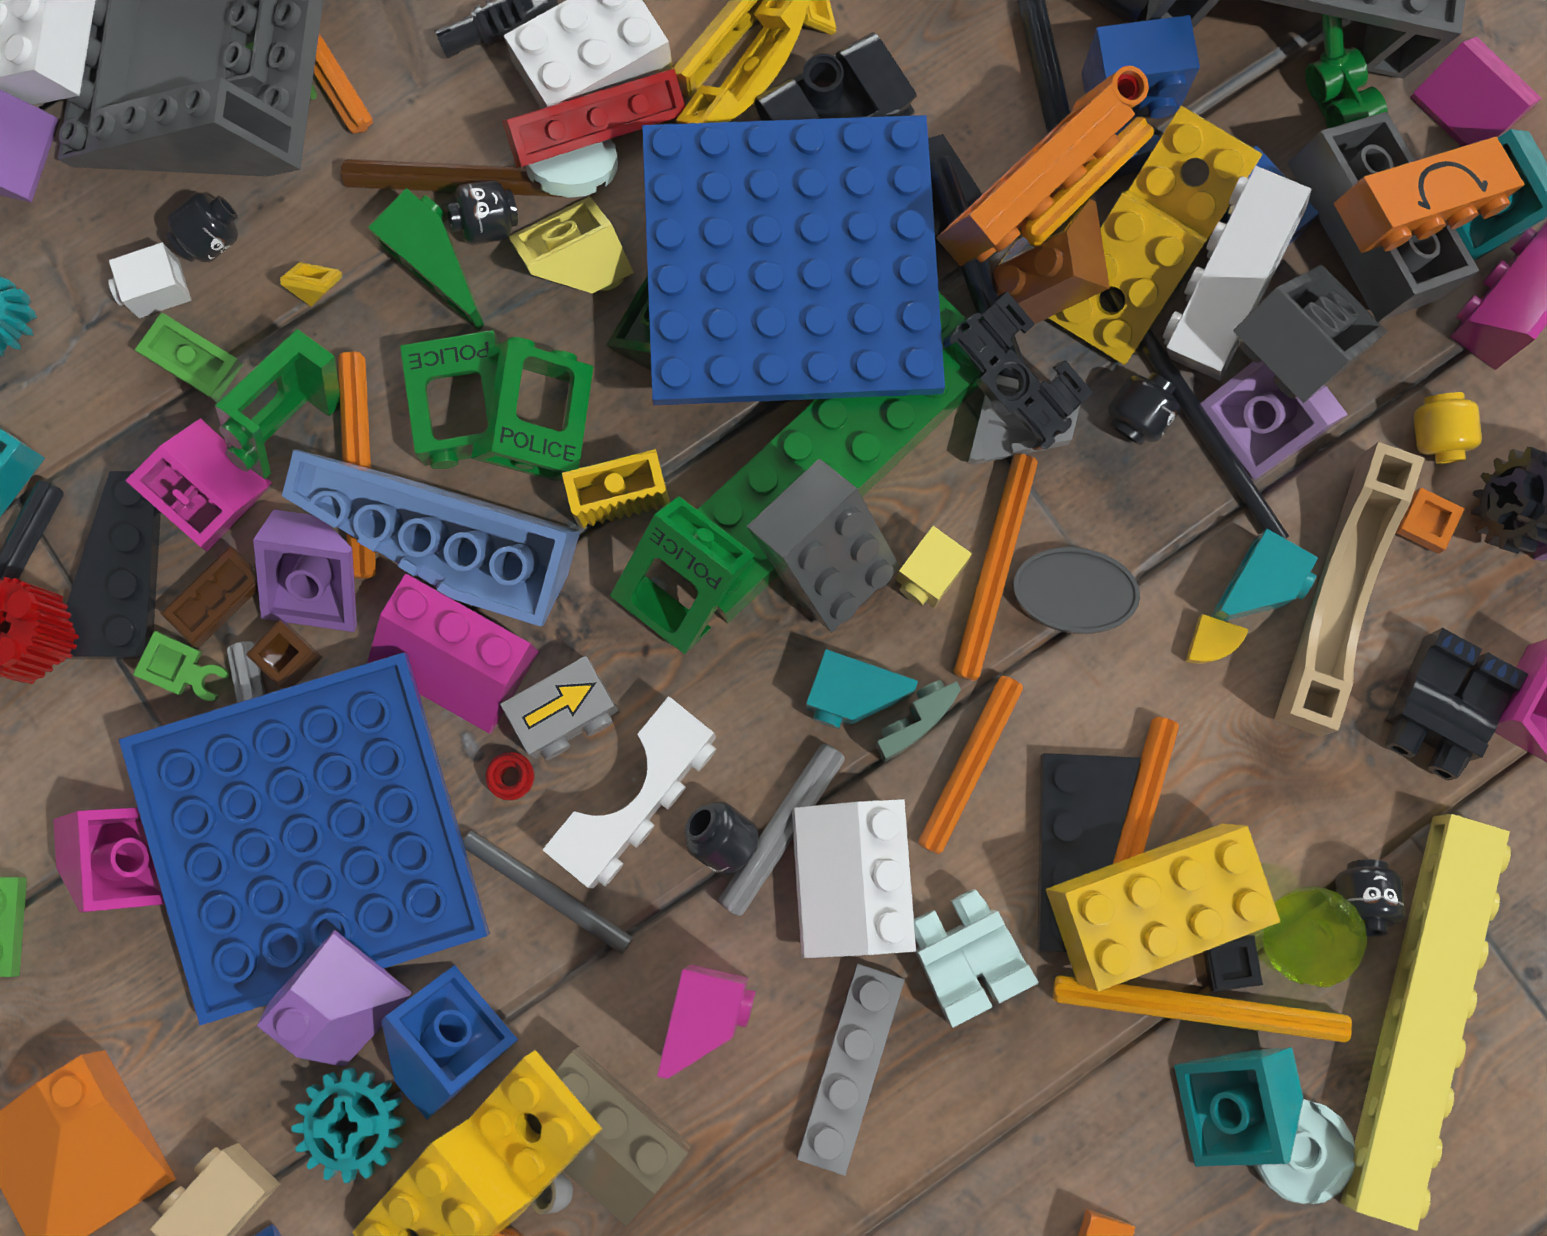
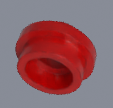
(495, 773)

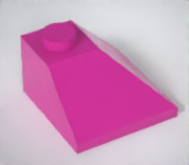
(106, 860)

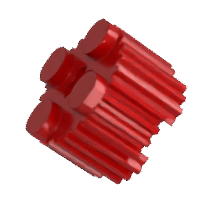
(32, 631)

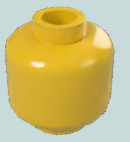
(1447, 427)

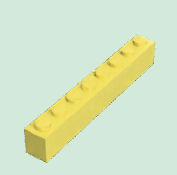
(1426, 1020)

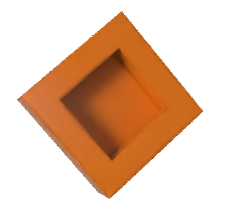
(1430, 520)

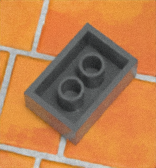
(825, 545)

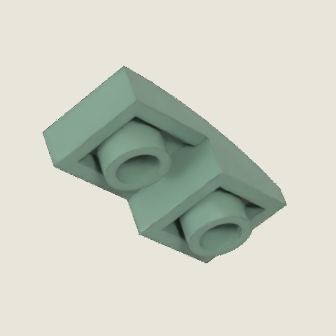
(927, 710)

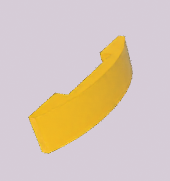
(756, 67)

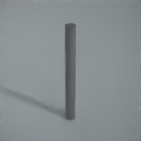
(547, 892)

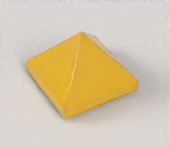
(820, 17)
(310, 281)

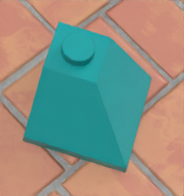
(1527, 203)
(1241, 1107)

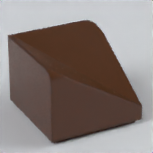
(284, 655)

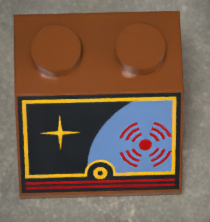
(1060, 270)

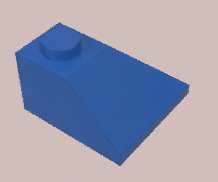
(443, 1041)

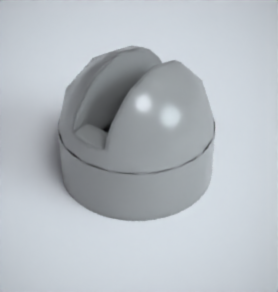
(554, 1197)

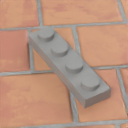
(850, 1069)

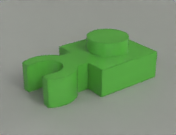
(175, 665)

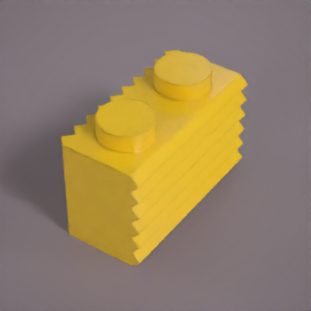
(616, 488)

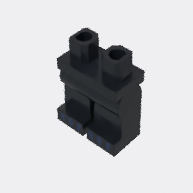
(1451, 702)

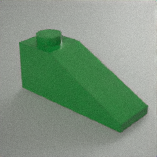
(420, 242)

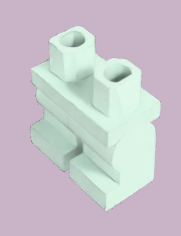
(966, 952)

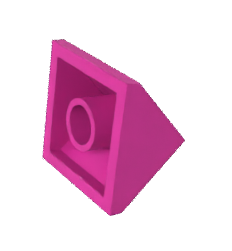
(1475, 94)
(1526, 712)

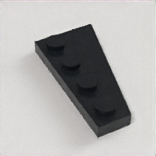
(117, 576)
(1079, 824)

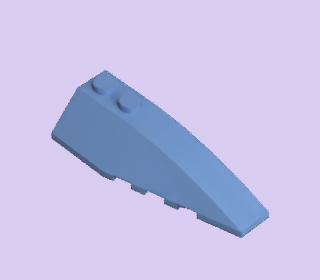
(446, 538)

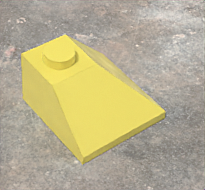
(574, 249)

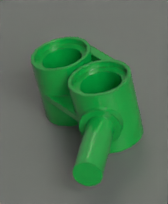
(1338, 76)

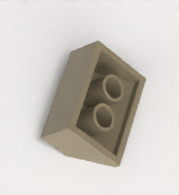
(632, 1150)

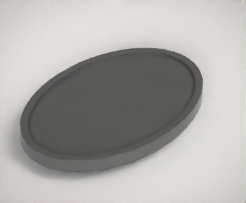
(1076, 590)

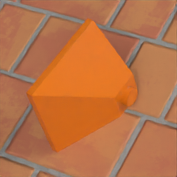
(77, 1151)

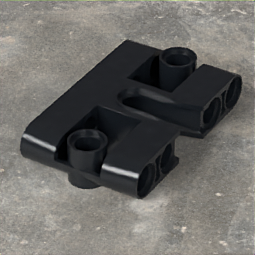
(863, 85)

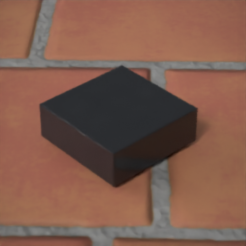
(1233, 965)

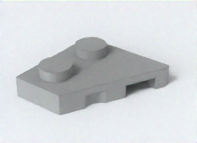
(1006, 435)

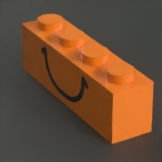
(1429, 195)

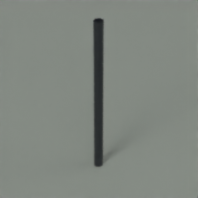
(1204, 426)

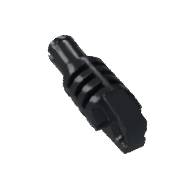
(489, 23)

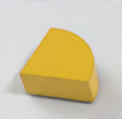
(1214, 640)

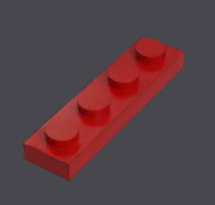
(594, 117)

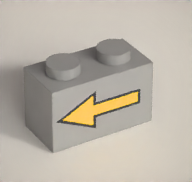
(560, 709)

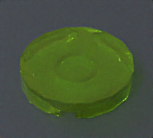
(1317, 938)

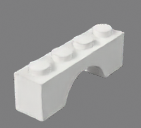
(592, 844)

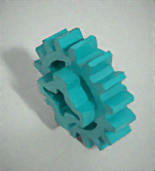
(346, 1144)

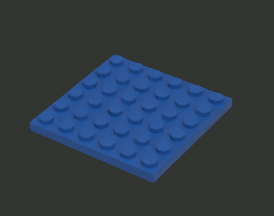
(791, 260)
(302, 824)

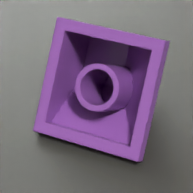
(304, 572)
(332, 1004)

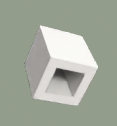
(148, 280)

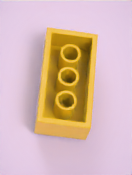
(1162, 906)

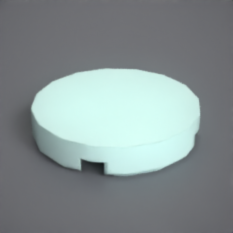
(576, 171)
(1319, 1159)

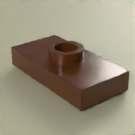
(212, 597)

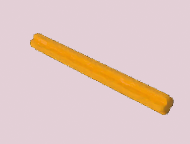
(1206, 1009)

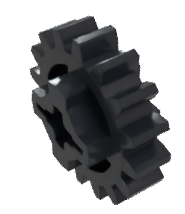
(1514, 502)

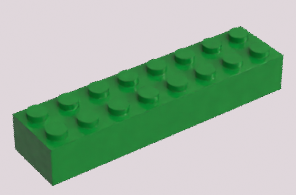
(851, 435)

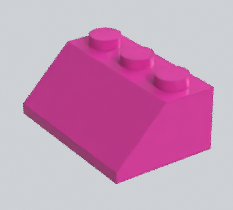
(1512, 307)
(453, 652)
(704, 1016)

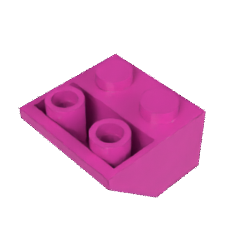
(198, 484)

